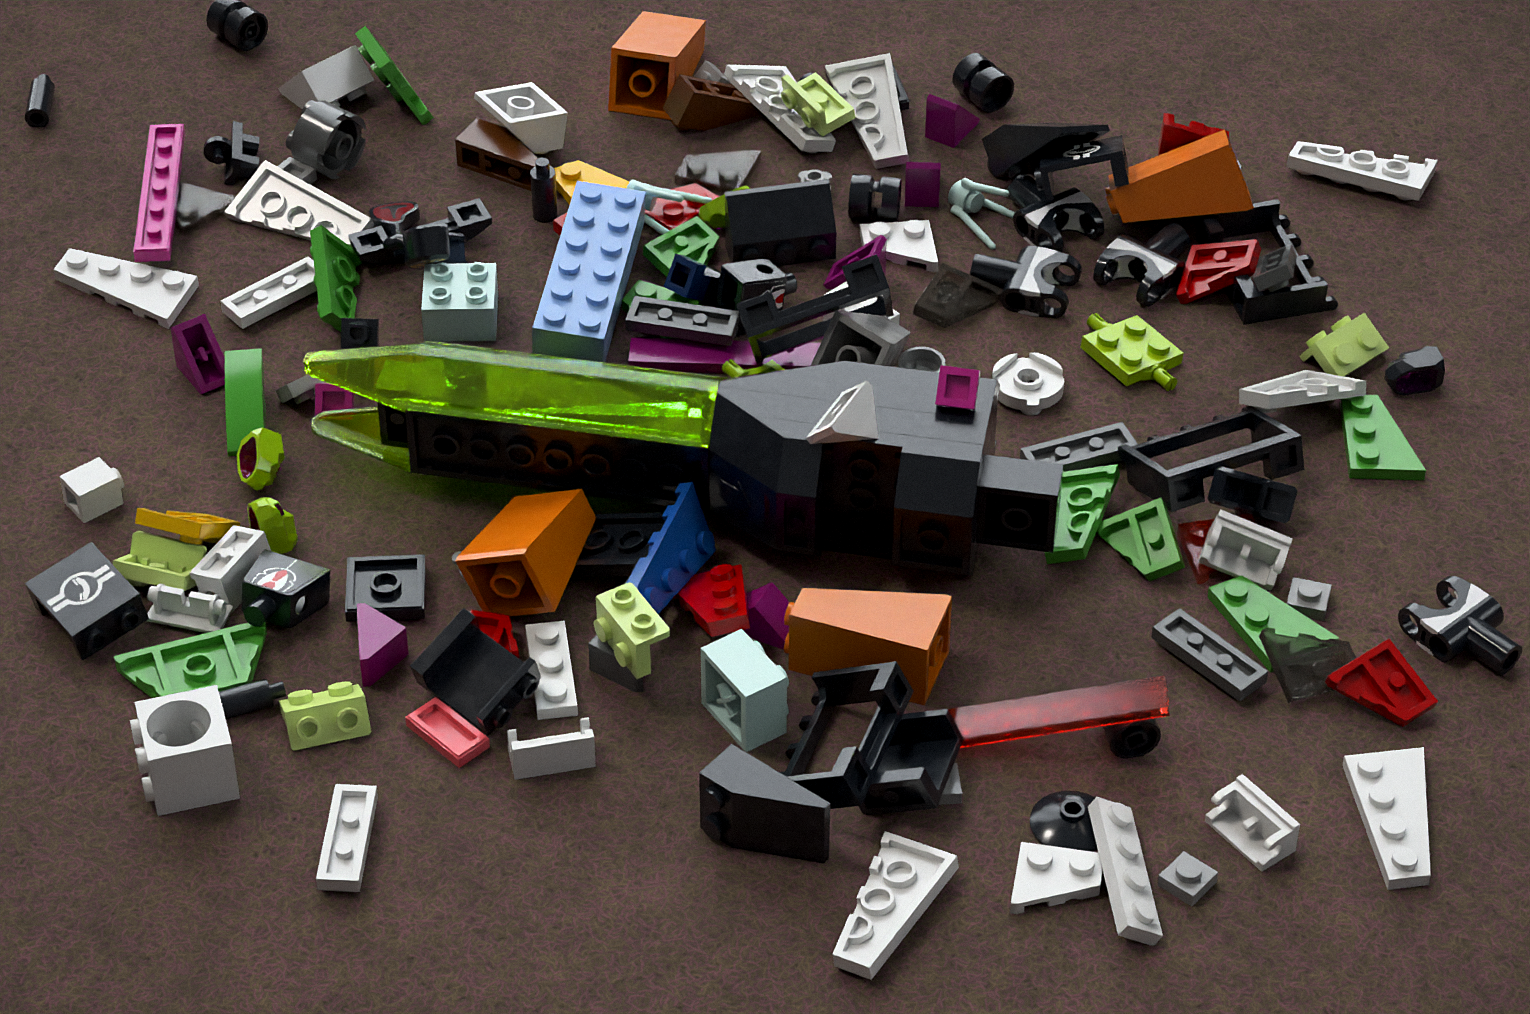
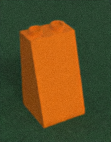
(650, 60)
(1183, 183)
(528, 553)
(870, 627)

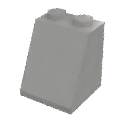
(861, 340)

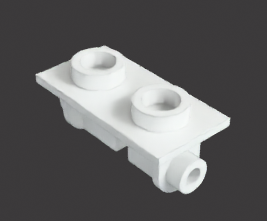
(195, 612)

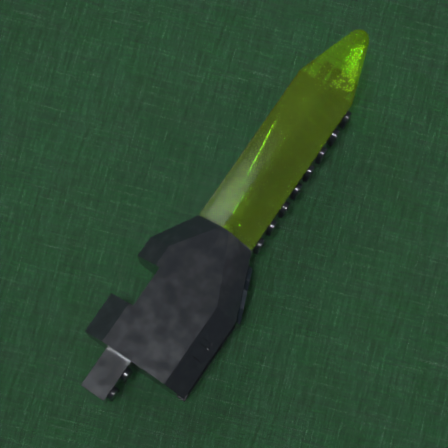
(637, 432)

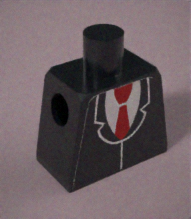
(751, 279)
(283, 590)

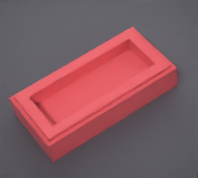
(447, 732)

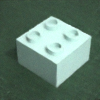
(460, 302)
(744, 690)

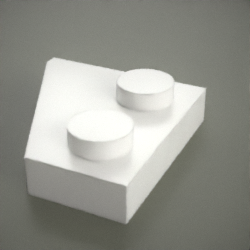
(1054, 876)

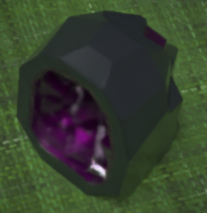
(1416, 371)

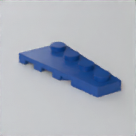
(675, 550)

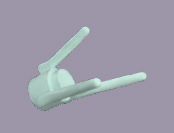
(653, 193)
(968, 197)

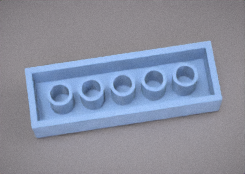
(589, 272)

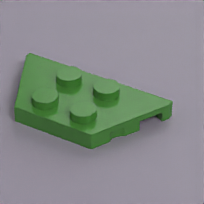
(389, 72)
(196, 662)

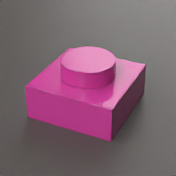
(957, 387)
(331, 397)

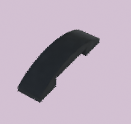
(465, 218)

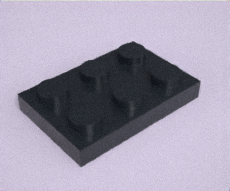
(617, 543)

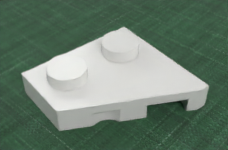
(905, 241)

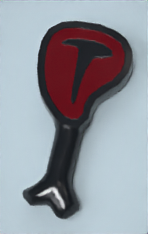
(395, 219)

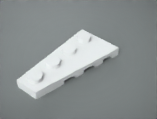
(763, 89)
(872, 92)
(1363, 169)
(293, 207)
(135, 285)
(1394, 811)
(897, 893)

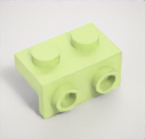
(816, 103)
(1347, 347)
(160, 560)
(629, 627)
(325, 715)

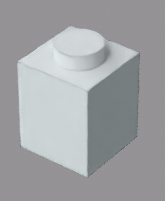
(92, 489)

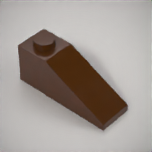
(706, 104)
(495, 153)

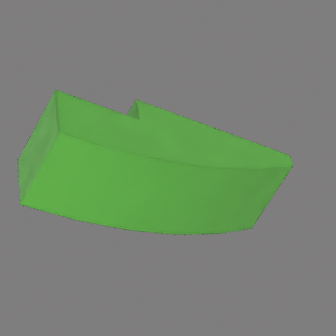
(243, 395)

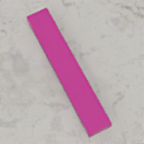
(159, 193)

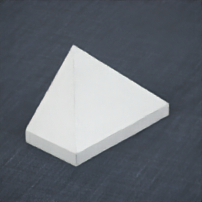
(849, 418)

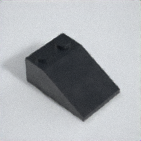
(761, 809)

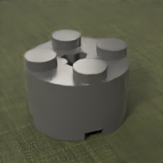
(327, 138)

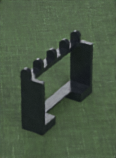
(1266, 305)
(762, 317)
(1183, 486)
(855, 766)

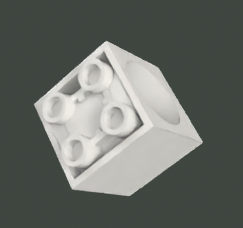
(185, 750)

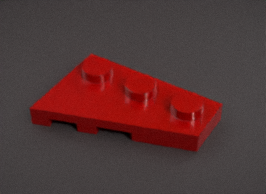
(717, 599)

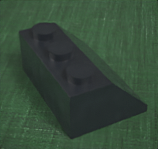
(781, 223)

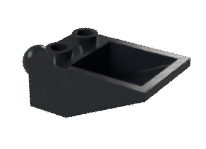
(1017, 147)

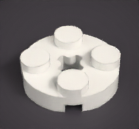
(1034, 396)

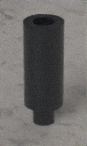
(39, 101)
(543, 191)
(250, 697)

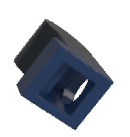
(693, 279)

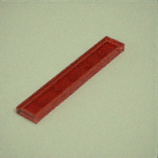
(1062, 711)

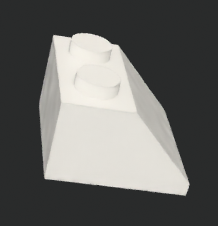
(330, 80)
(527, 115)

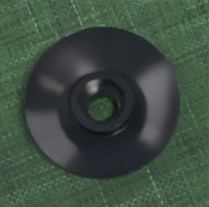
(1064, 821)

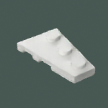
(1300, 389)

